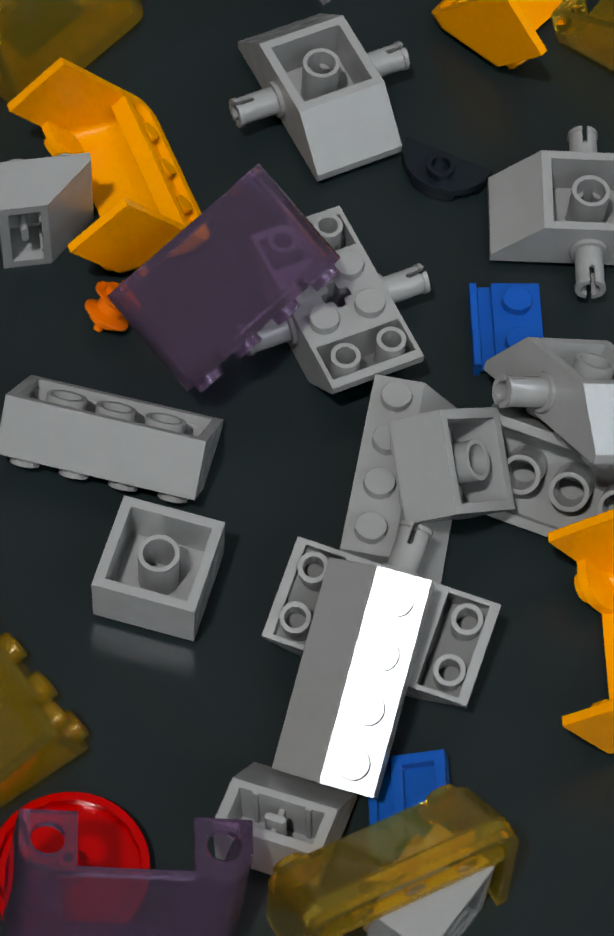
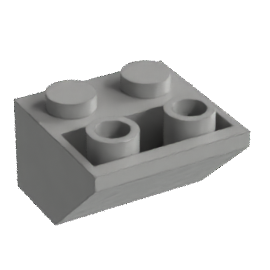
(43, 206)
(286, 814)

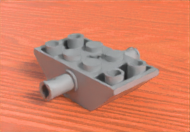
(324, 92)
(557, 210)
(352, 322)
(565, 387)
(452, 636)

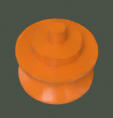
(103, 312)

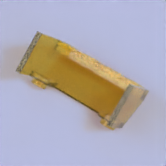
(392, 865)

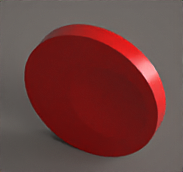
(104, 834)

